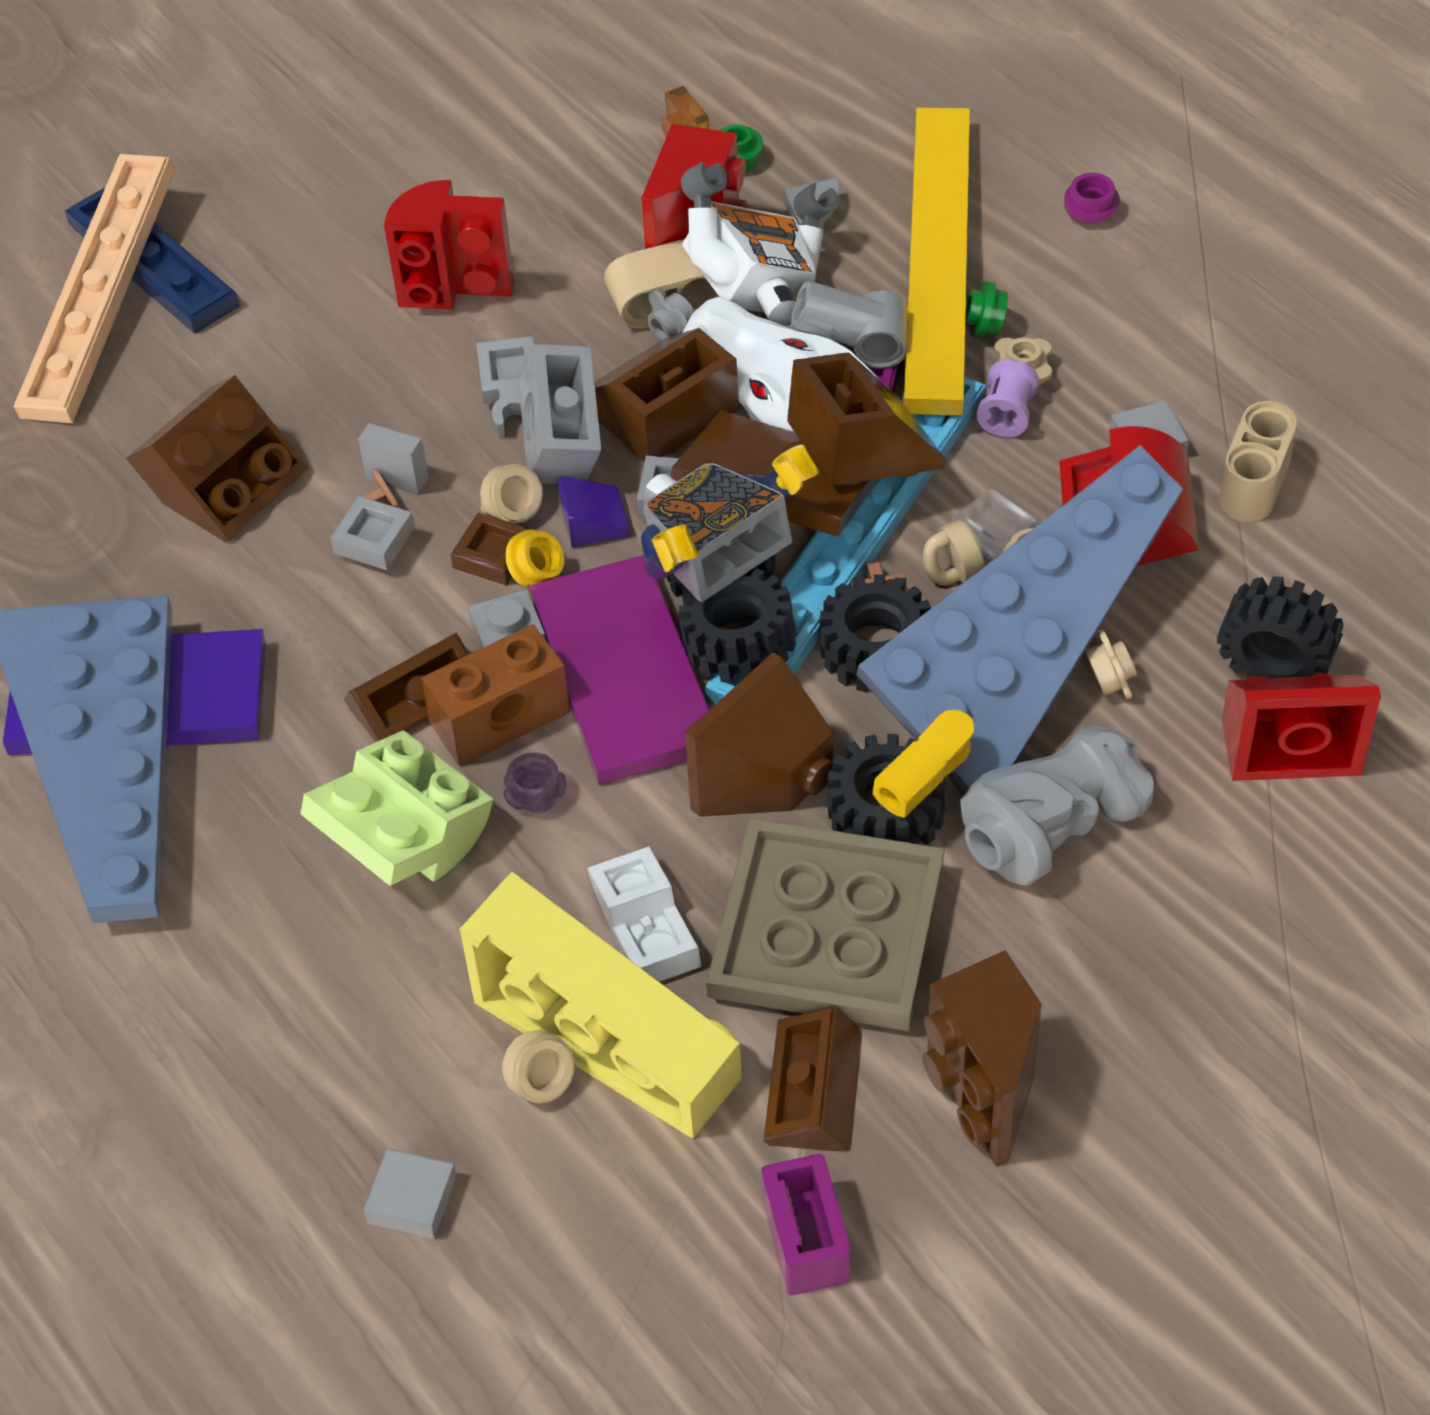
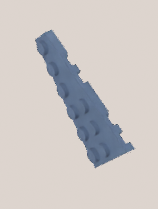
(1024, 619)
(97, 721)

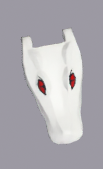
(763, 355)

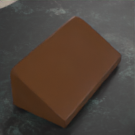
(396, 697)
(813, 1081)

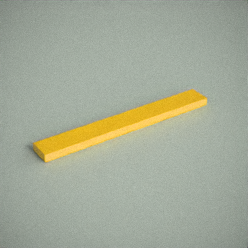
(938, 263)

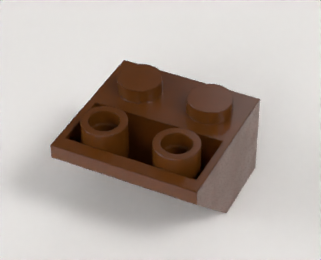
(668, 393)
(855, 422)
(218, 460)
(984, 1049)

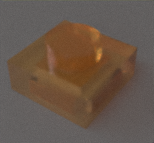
(683, 110)

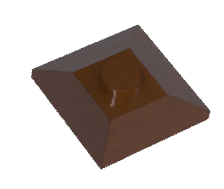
(758, 747)

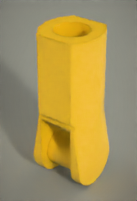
(925, 763)

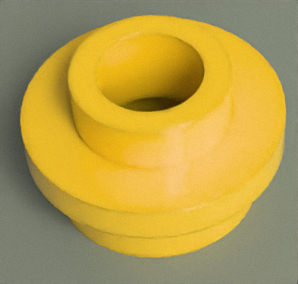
(542, 549)

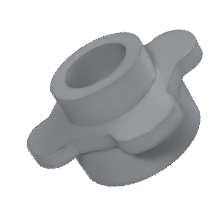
(668, 314)

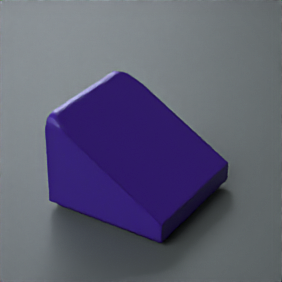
(591, 511)

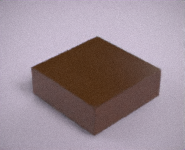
(484, 547)

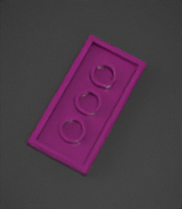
(621, 666)

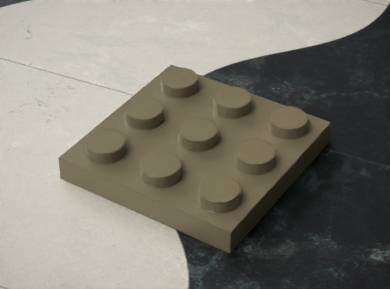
(827, 923)

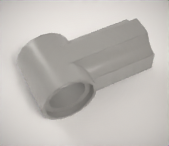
(868, 323)

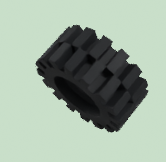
(860, 608)
(1264, 610)
(743, 648)
(857, 774)

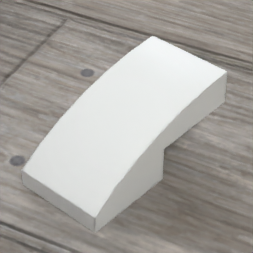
(644, 915)

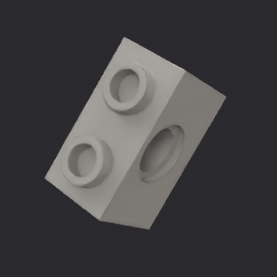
(559, 412)

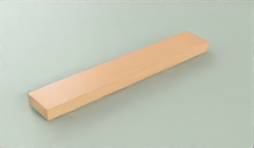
(94, 289)

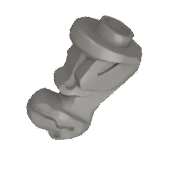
(1032, 807)

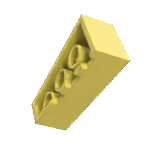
(623, 1026)

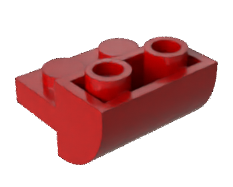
(447, 246)
(1179, 530)

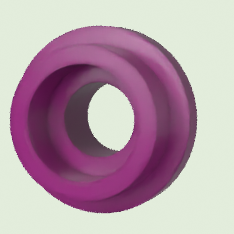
(1091, 198)

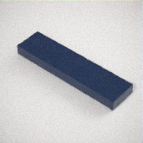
(169, 273)

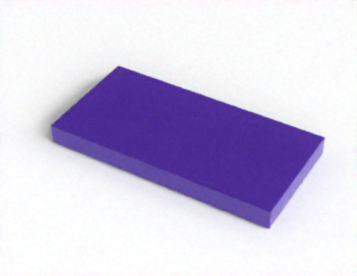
(211, 690)

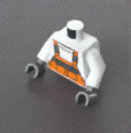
(753, 253)

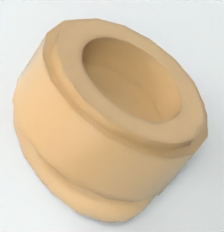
(511, 493)
(960, 551)
(538, 1066)

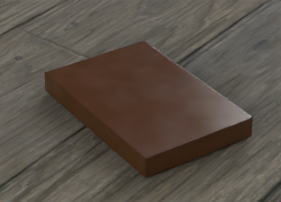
(751, 448)

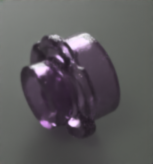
(530, 771)

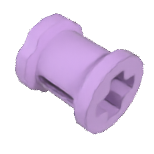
(1005, 407)

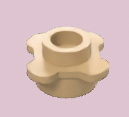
(1029, 351)
(1111, 665)

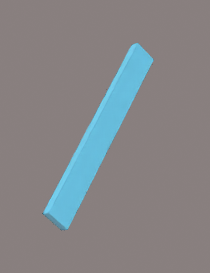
(839, 559)

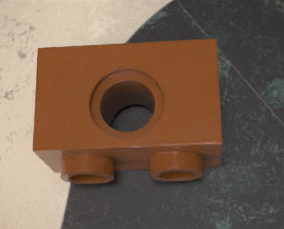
(496, 694)

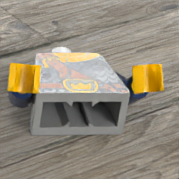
(719, 521)

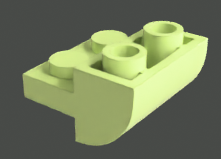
(400, 810)

